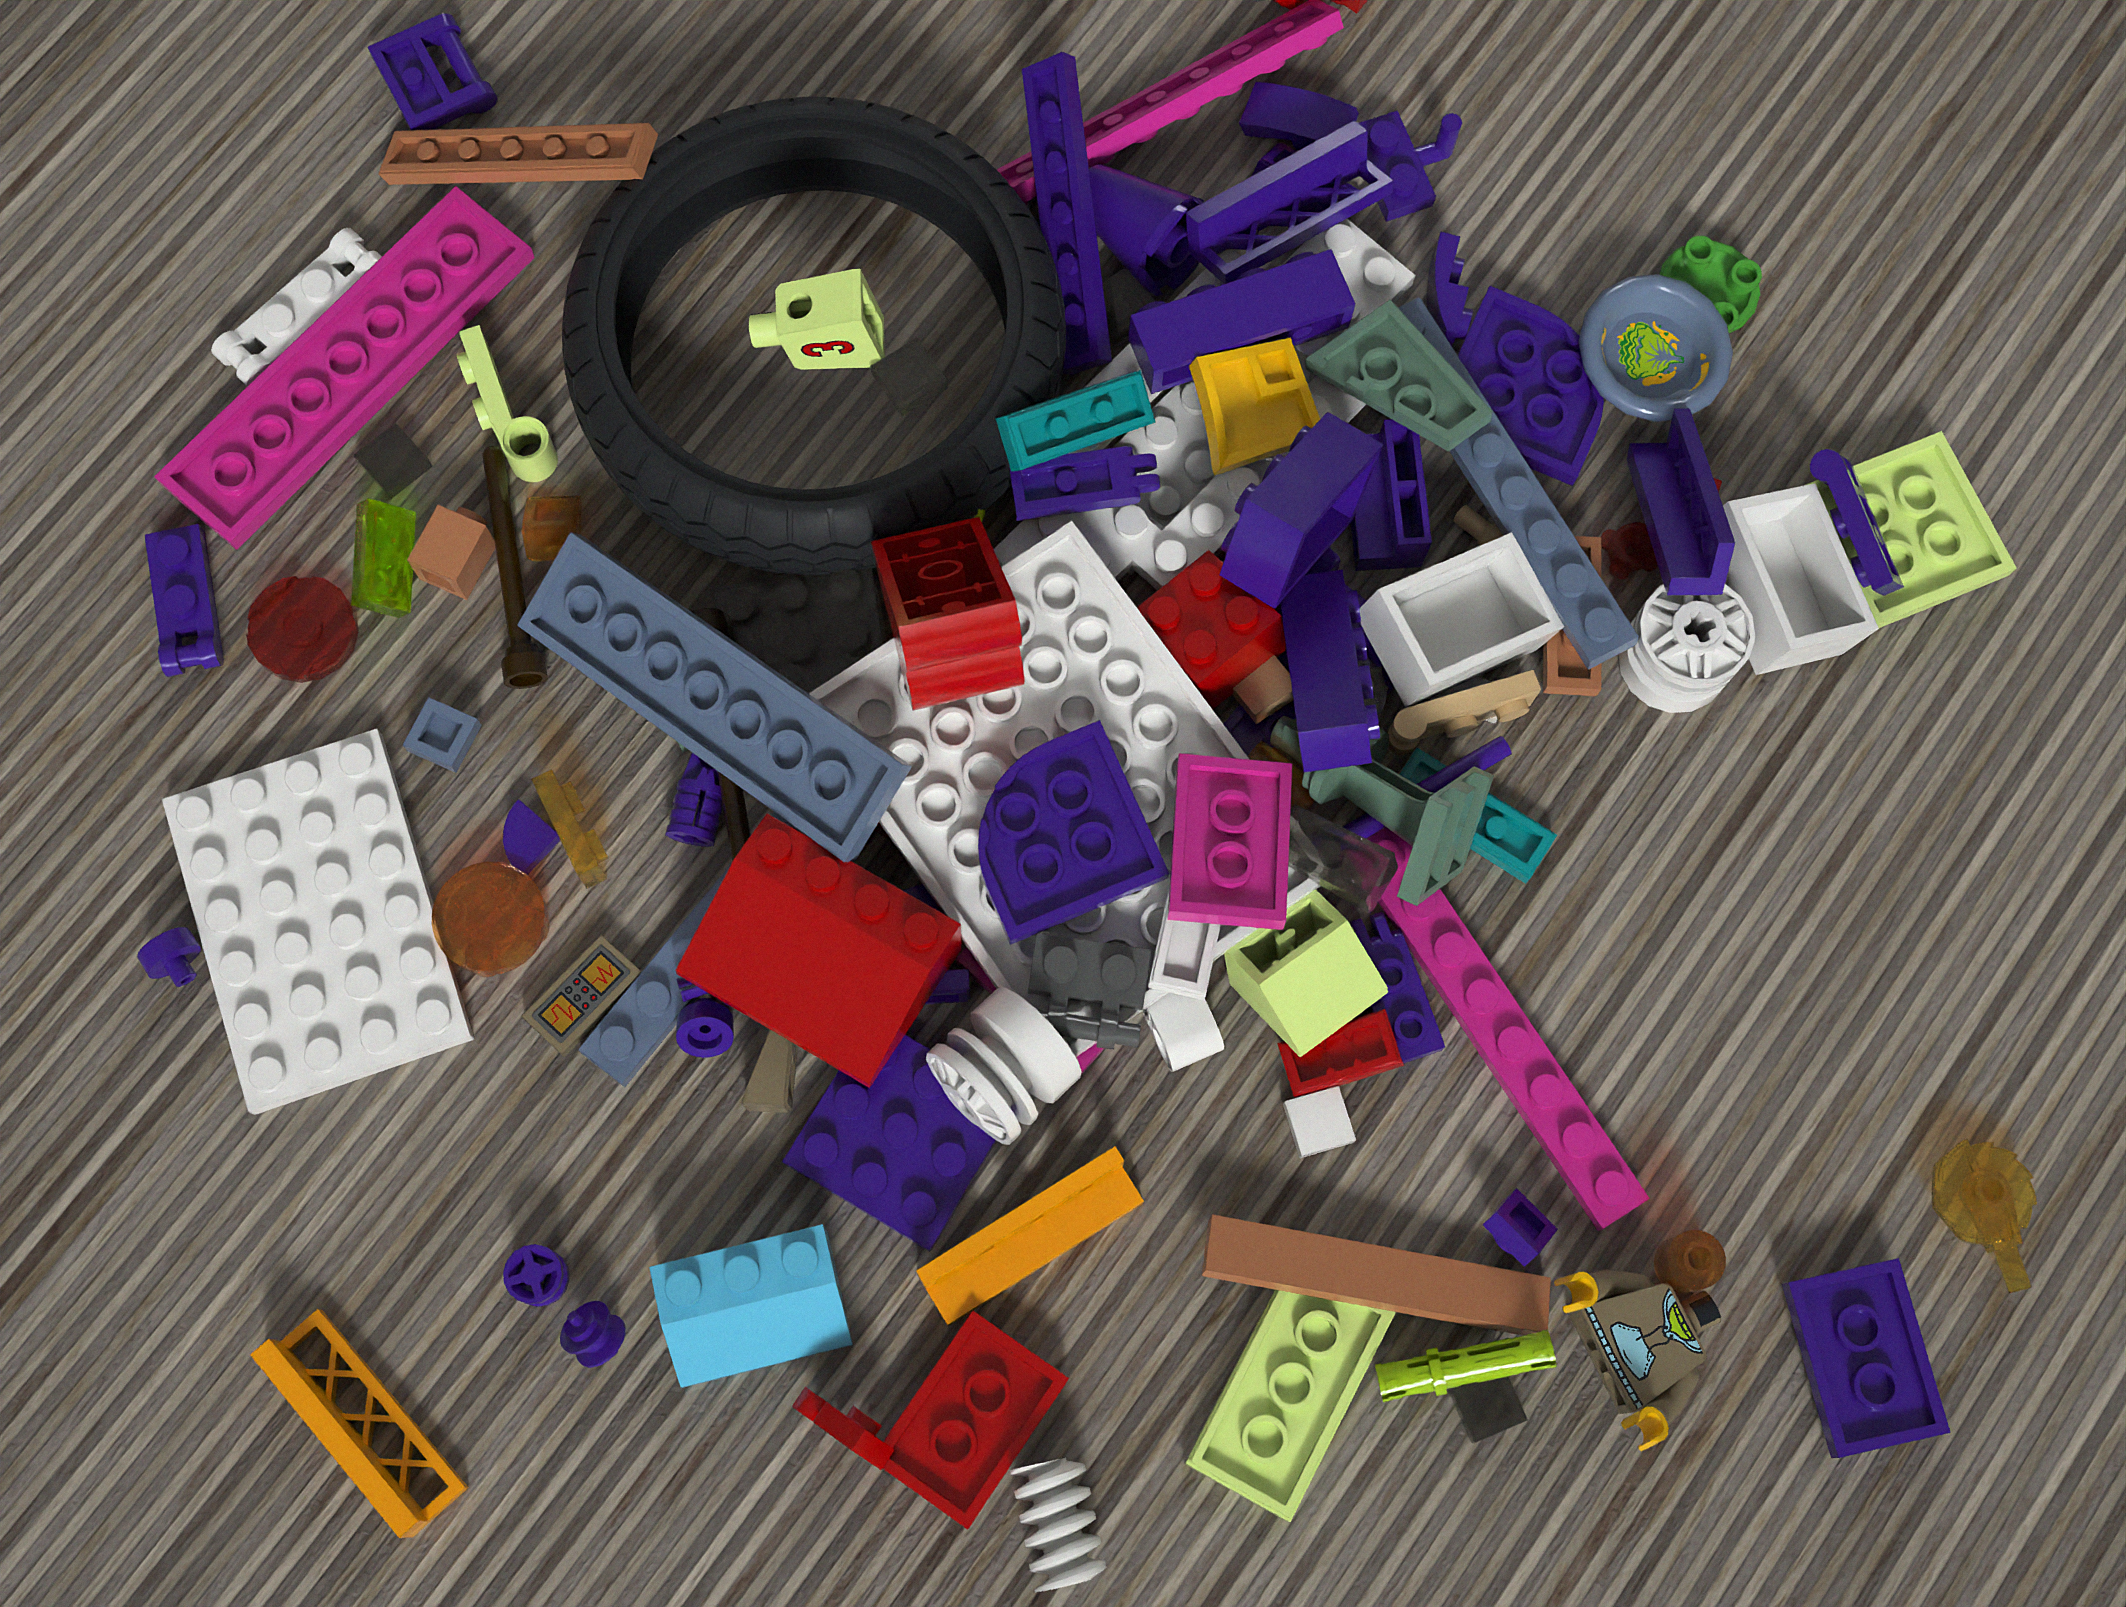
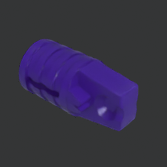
(697, 783)

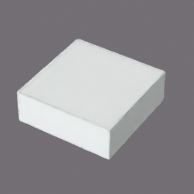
(1319, 1122)

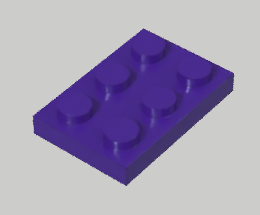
(1865, 1358)

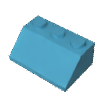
(751, 1305)

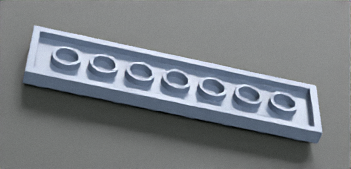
(714, 698)

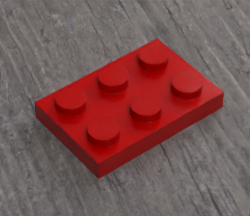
(971, 1419)

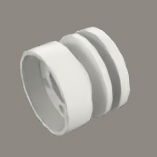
(1675, 668)
(1013, 1056)

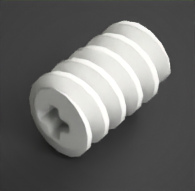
(1058, 1523)

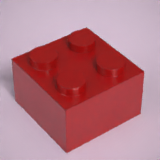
(1213, 628)

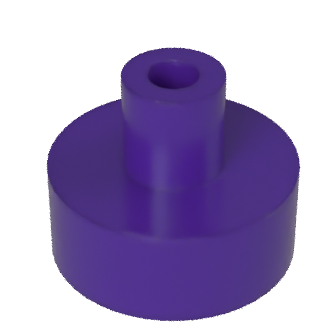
(170, 956)
(705, 1028)

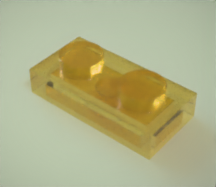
(562, 807)

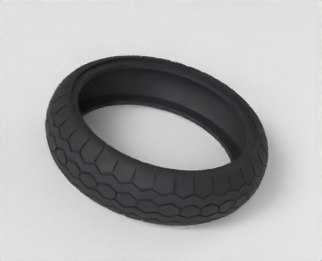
(775, 152)

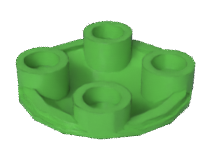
(1720, 275)

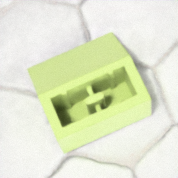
(1307, 975)

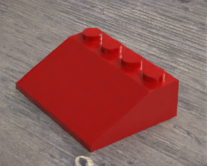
(820, 950)

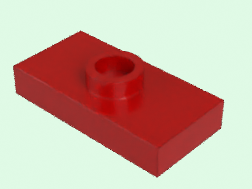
(1350, 1054)

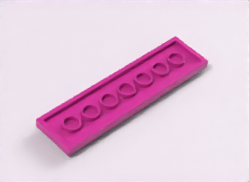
(344, 367)

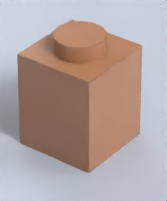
(452, 550)

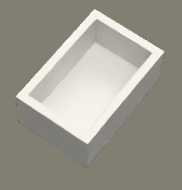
(1794, 579)
(1459, 619)

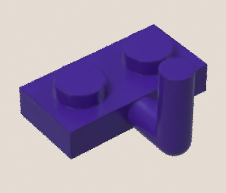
(1395, 155)

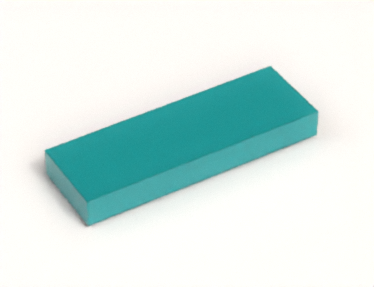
(1075, 420)
(1502, 833)

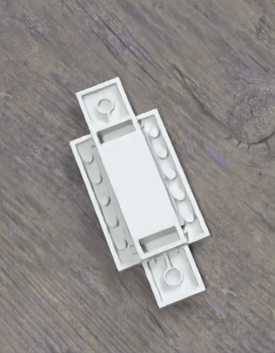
(1193, 504)

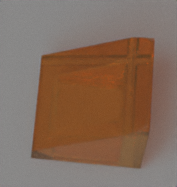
(548, 525)

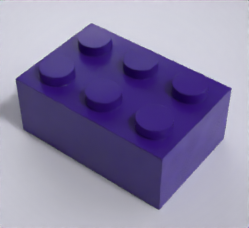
(1298, 508)

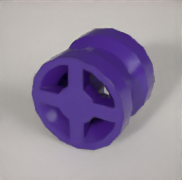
(522, 1269)

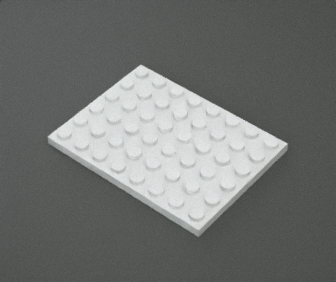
(1082, 662)

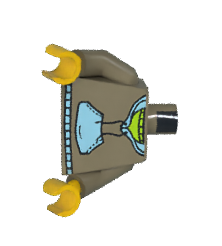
(1641, 1343)

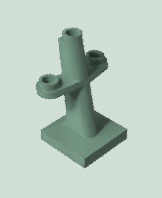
(1433, 823)

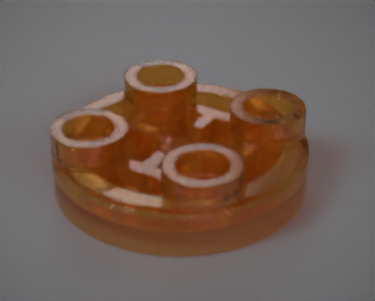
(489, 918)

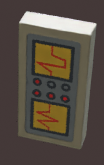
(582, 996)

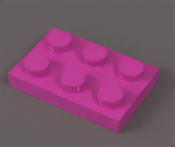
(1230, 842)

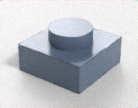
(442, 734)

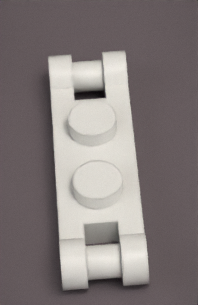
(294, 307)

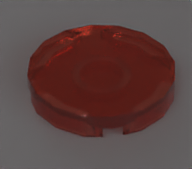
(302, 628)

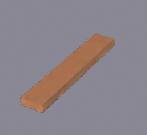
(519, 154)
(1376, 1276)

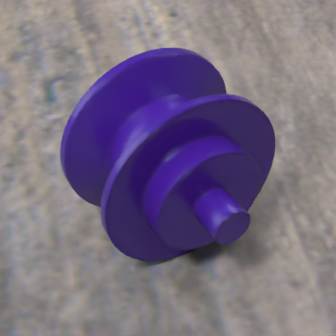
(592, 1334)

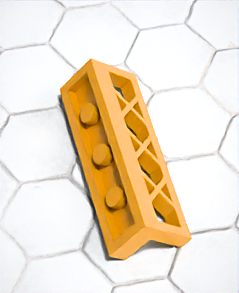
(1030, 1236)
(340, 1436)

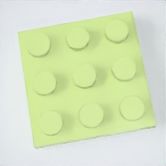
(1930, 526)

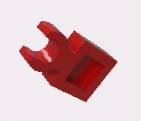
(853, 1430)

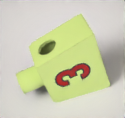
(824, 322)

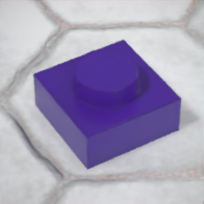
(1520, 1227)

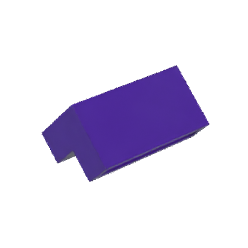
(1393, 514)

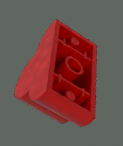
(950, 613)

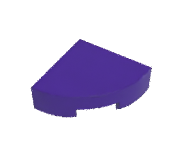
(527, 837)

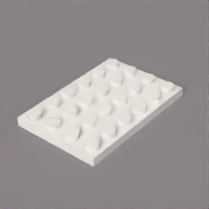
(316, 921)

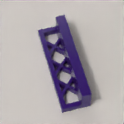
(1276, 198)
(1682, 510)

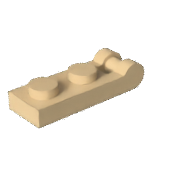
(1461, 711)

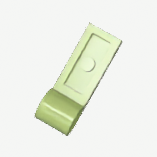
(495, 412)

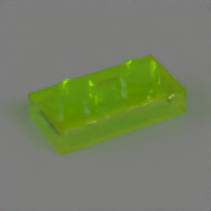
(380, 558)

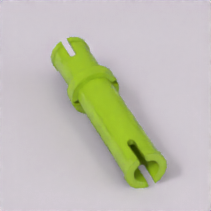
(1466, 1365)

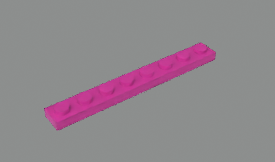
(1193, 86)
(1512, 1048)

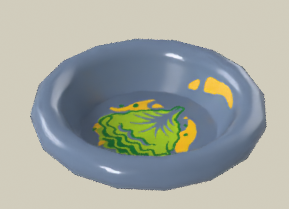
(1655, 347)

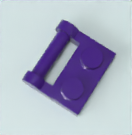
(417, 82)

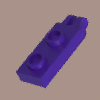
(1083, 482)
(1406, 999)

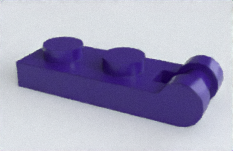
(1856, 520)
(183, 599)

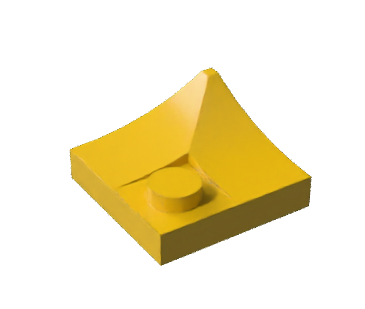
(1252, 402)

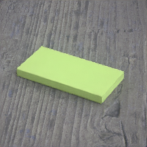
(1287, 1398)

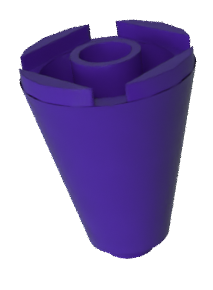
(1143, 226)

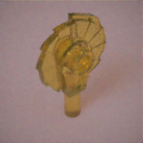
(1986, 1202)

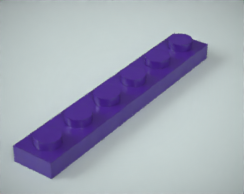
(1067, 205)

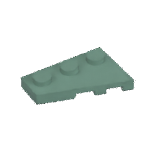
(1402, 376)

